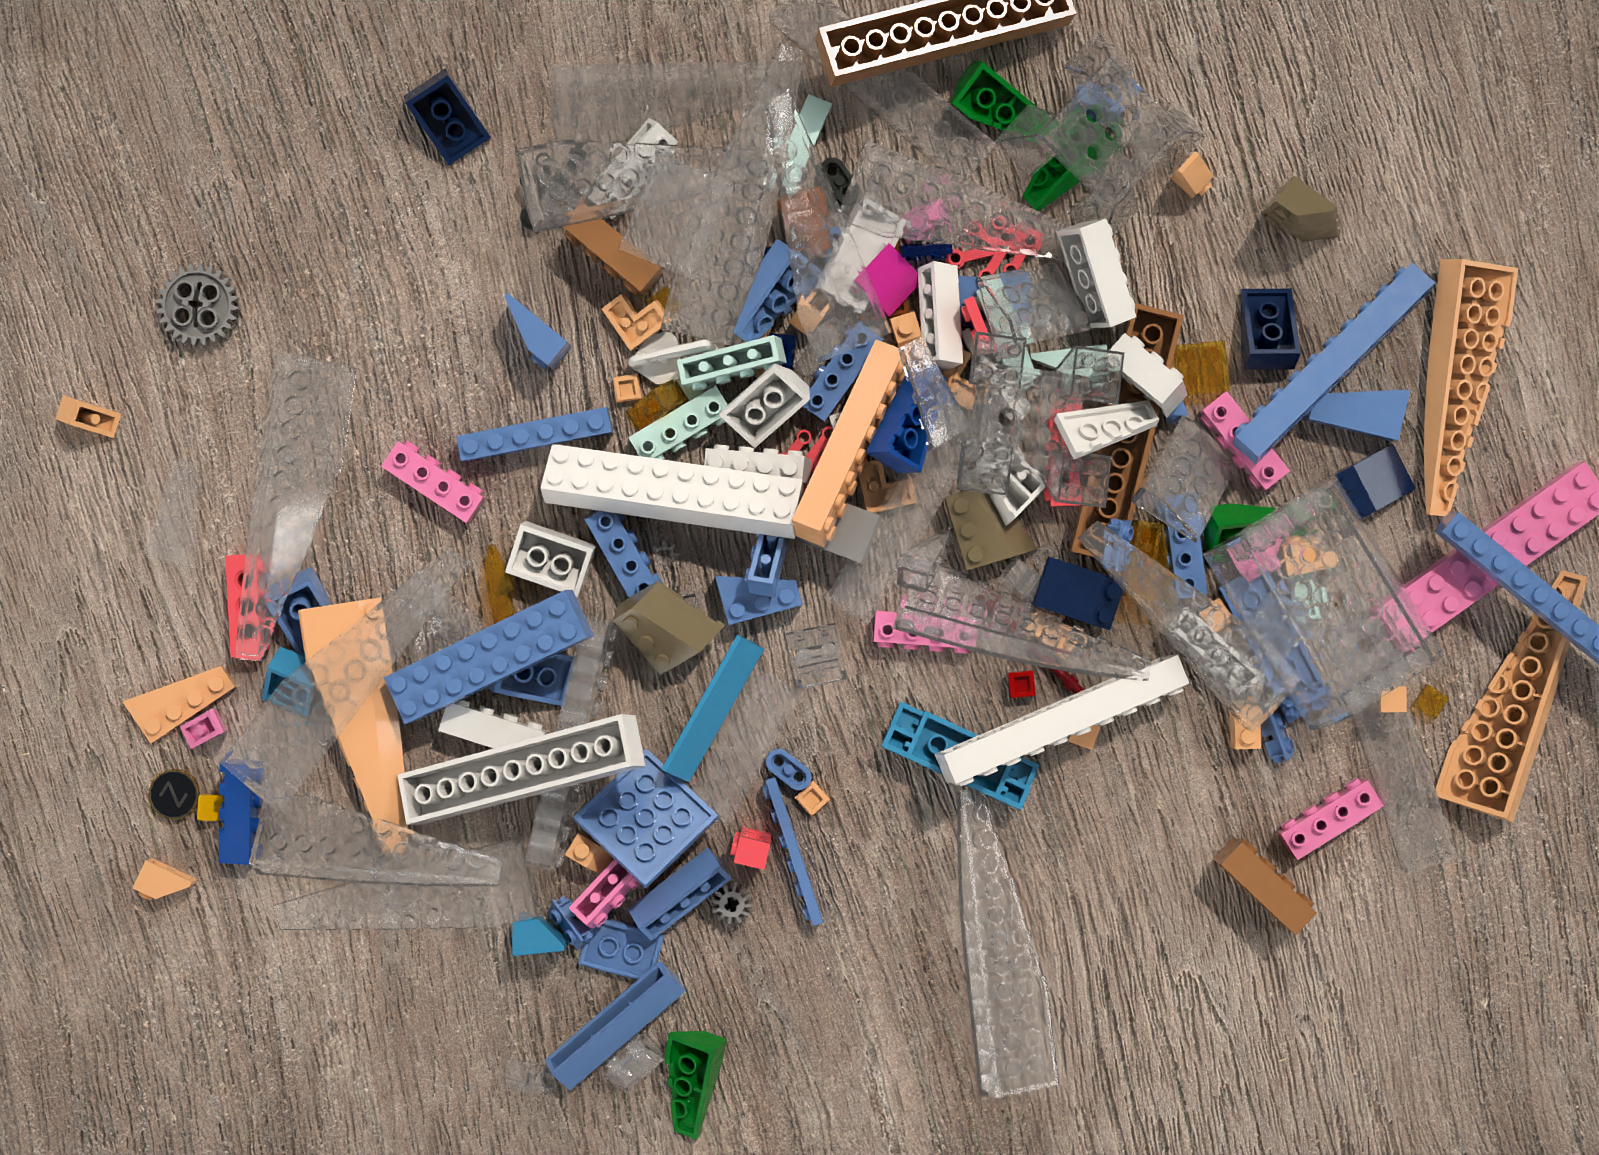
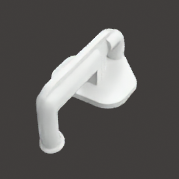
(660, 353)

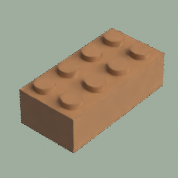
(602, 245)
(1261, 882)

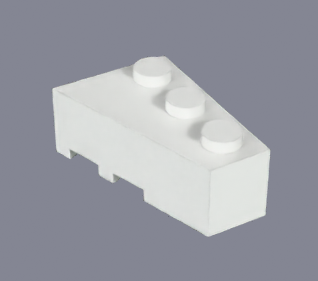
(1150, 374)
(1021, 492)

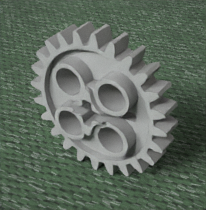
(174, 303)

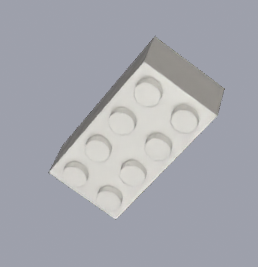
(1097, 272)

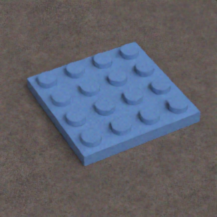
(646, 819)

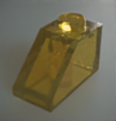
(655, 405)

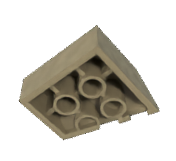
(1303, 212)
(981, 531)
(665, 626)

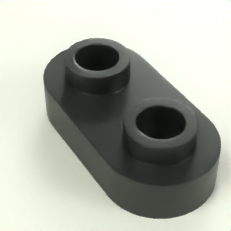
(840, 180)

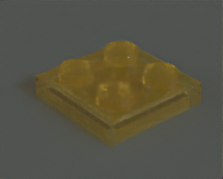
(1203, 367)

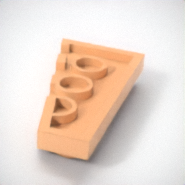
(174, 704)

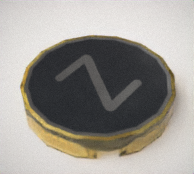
(174, 794)

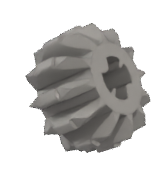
(740, 905)

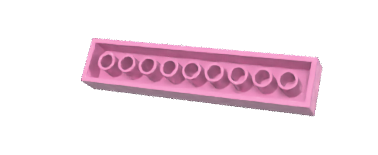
(1523, 531)

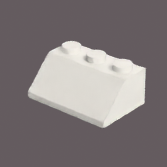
(766, 404)
(550, 558)

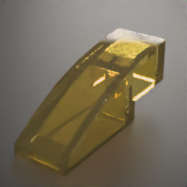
(499, 585)

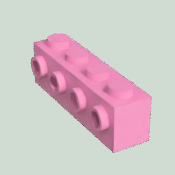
(1224, 418)
(433, 481)
(887, 636)
(1329, 818)
(603, 895)

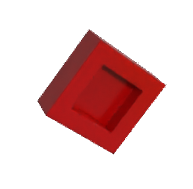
(1021, 684)

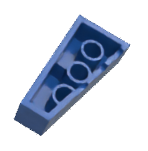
(899, 438)
(240, 819)

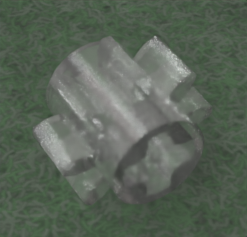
(673, 555)

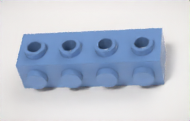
(835, 380)
(621, 552)
(1185, 559)
(766, 564)
(679, 891)

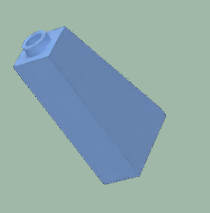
(1365, 413)

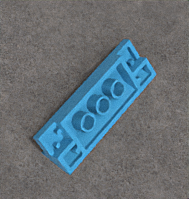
(713, 708)
(922, 735)

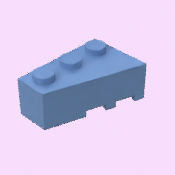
(743, 606)

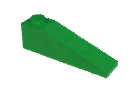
(987, 97)
(1053, 180)
(1229, 520)
(693, 1070)

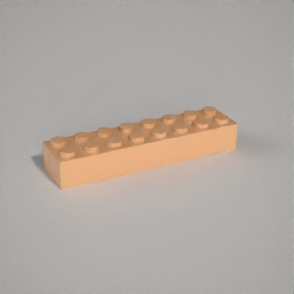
(847, 446)

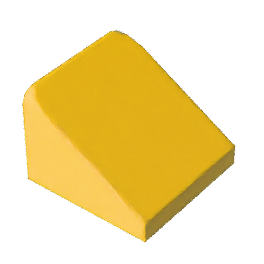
(209, 807)

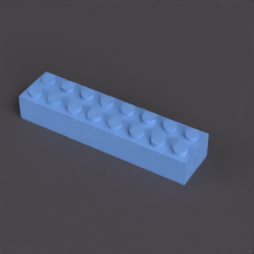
(488, 656)

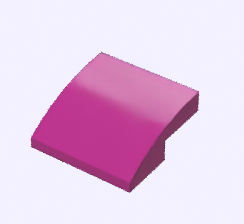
(892, 278)

